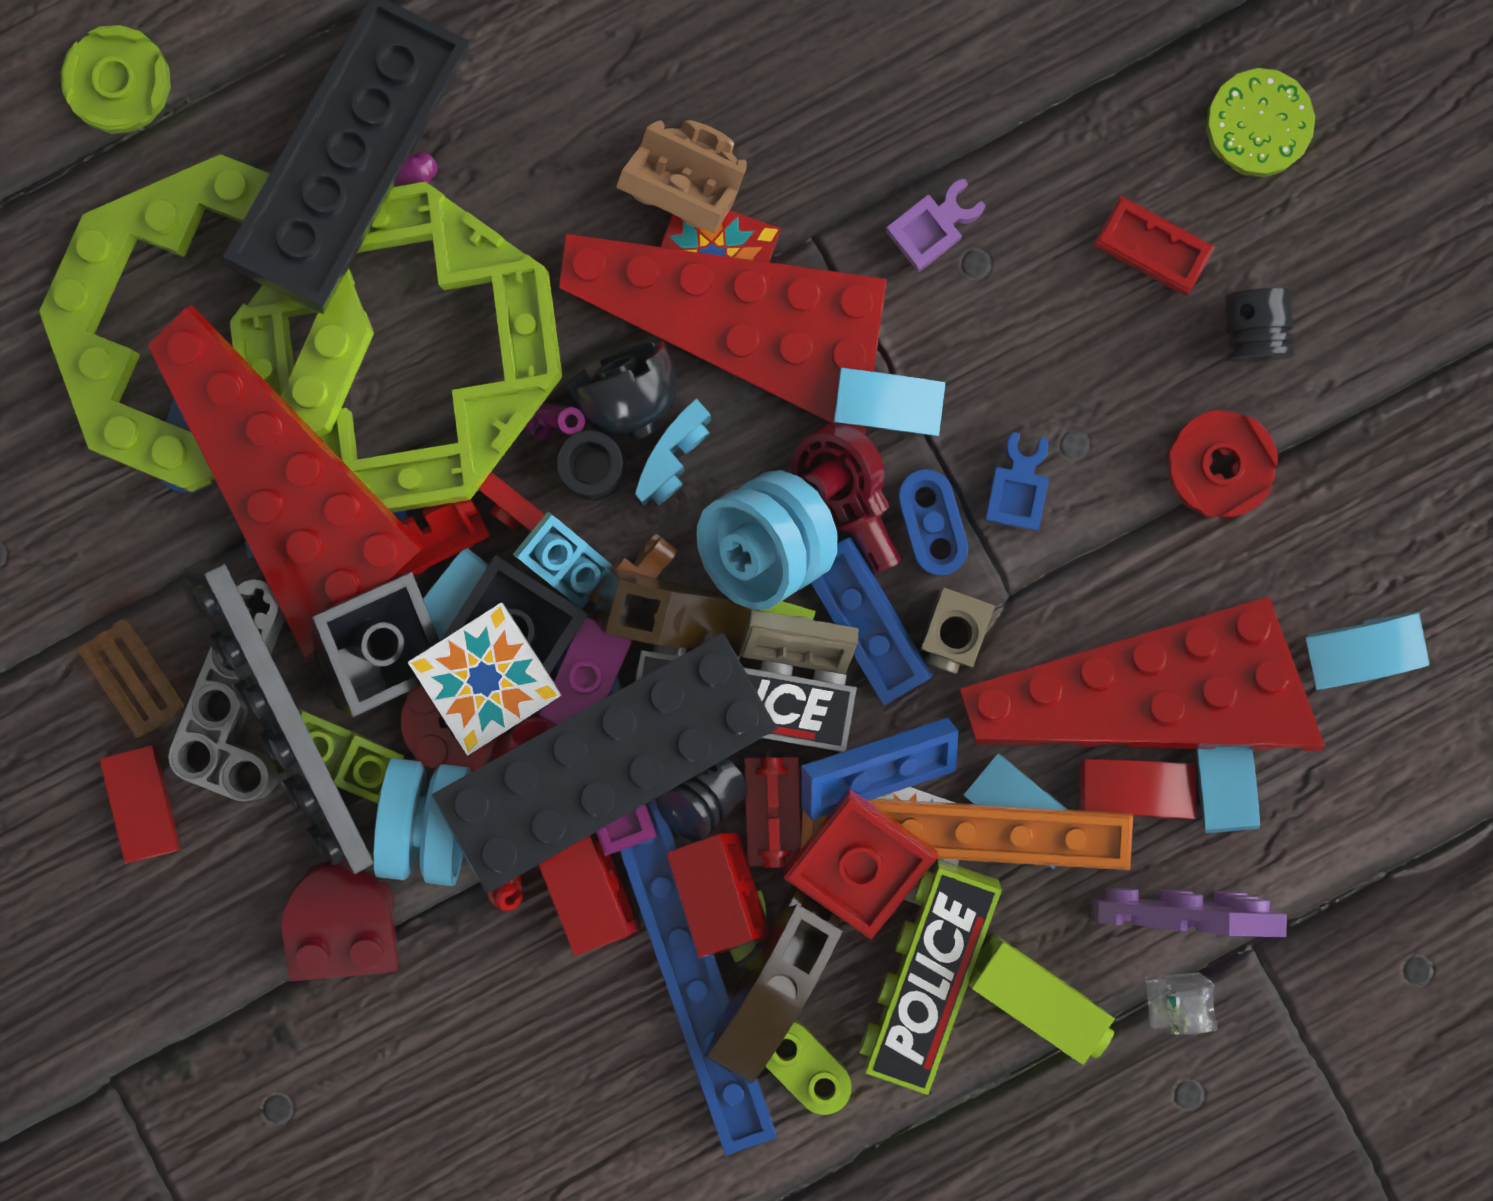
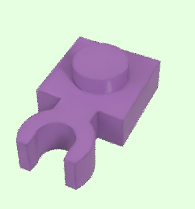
(929, 229)

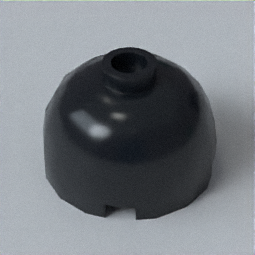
(627, 391)

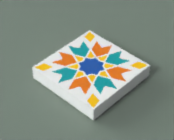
(484, 678)

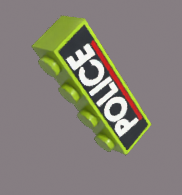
(931, 976)

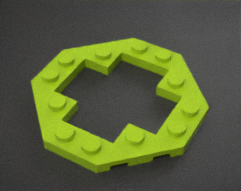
(100, 369)
(485, 414)

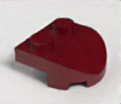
(339, 925)

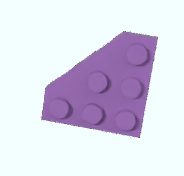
(1229, 914)

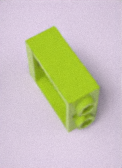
(1041, 1000)

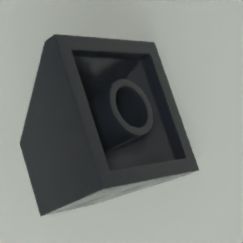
(369, 641)

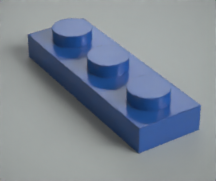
(883, 642)
(880, 767)

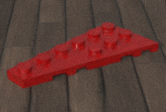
(751, 318)
(294, 499)
(1176, 687)

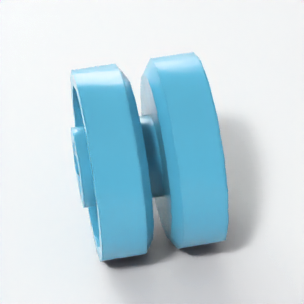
(767, 539)
(411, 821)

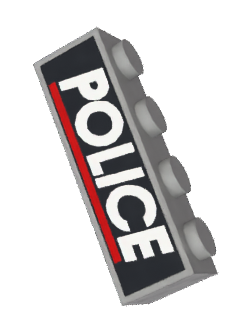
(802, 709)

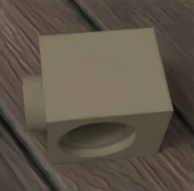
(976, 617)

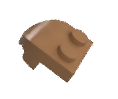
(685, 173)

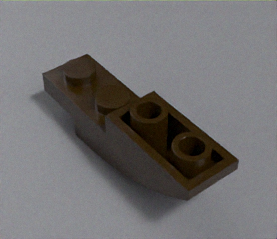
(775, 986)

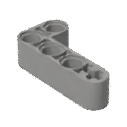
(222, 735)

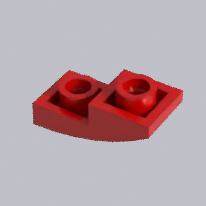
(1138, 788)

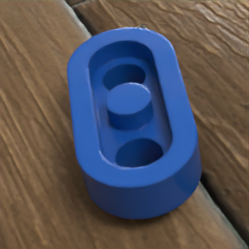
(933, 523)

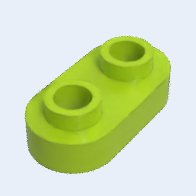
(806, 1067)

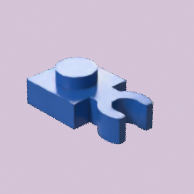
(1016, 493)

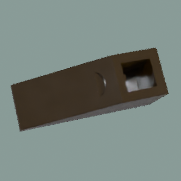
(666, 612)

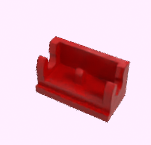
(718, 894)
(589, 895)

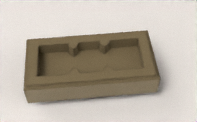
(798, 642)

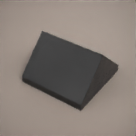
(538, 610)

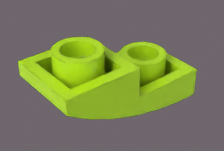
(350, 758)

